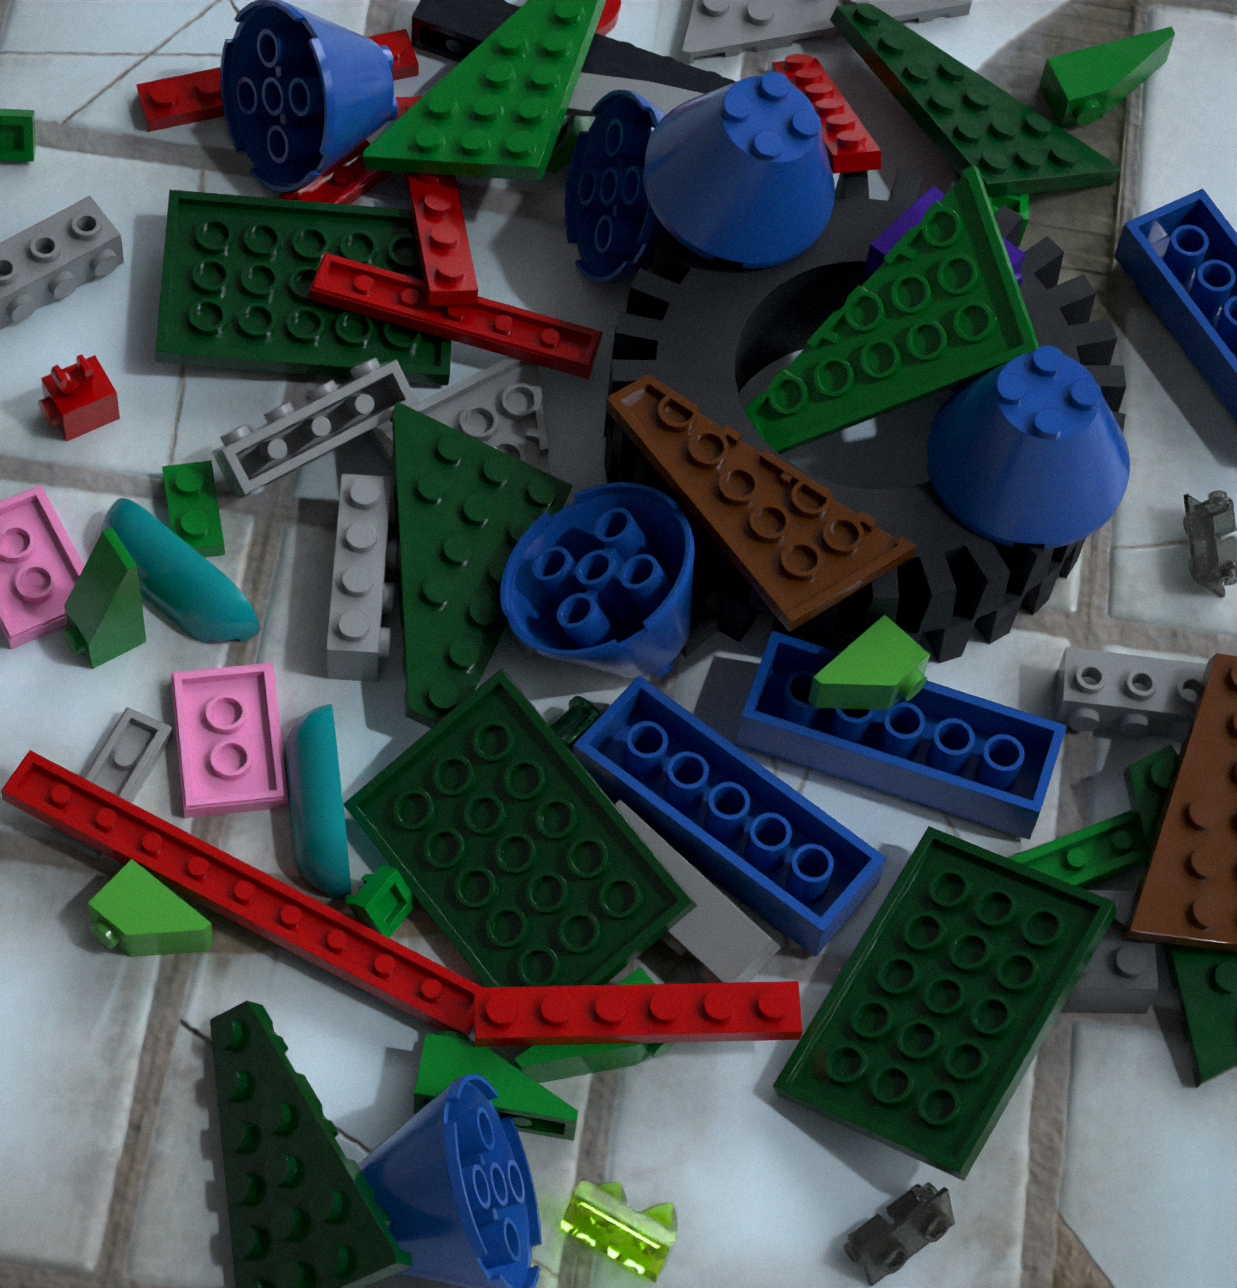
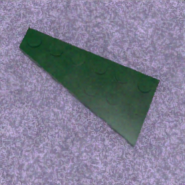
(1200, 975)

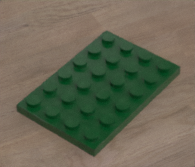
(243, 281)
(518, 847)
(945, 1001)

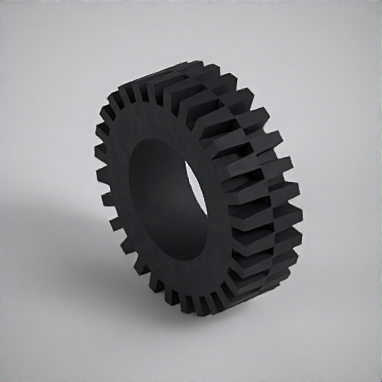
(718, 324)

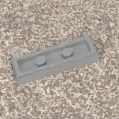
(123, 763)

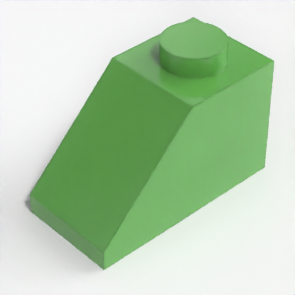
(872, 671)
(146, 916)

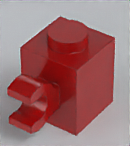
(78, 398)

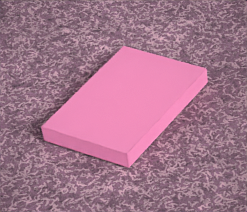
(35, 567)
(229, 740)

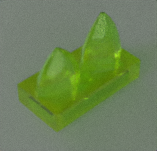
(630, 1236)

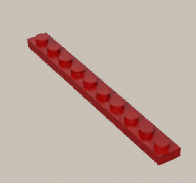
(243, 894)

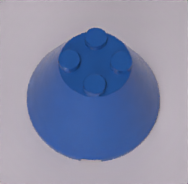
(301, 92)
(742, 173)
(606, 190)
(1029, 452)
(604, 581)
(459, 1191)

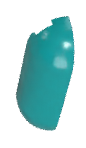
(180, 578)
(317, 803)

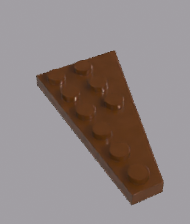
(763, 513)
(1192, 865)

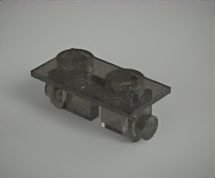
(1212, 559)
(920, 1218)

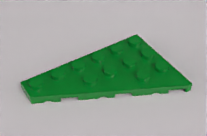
(500, 103)
(918, 326)

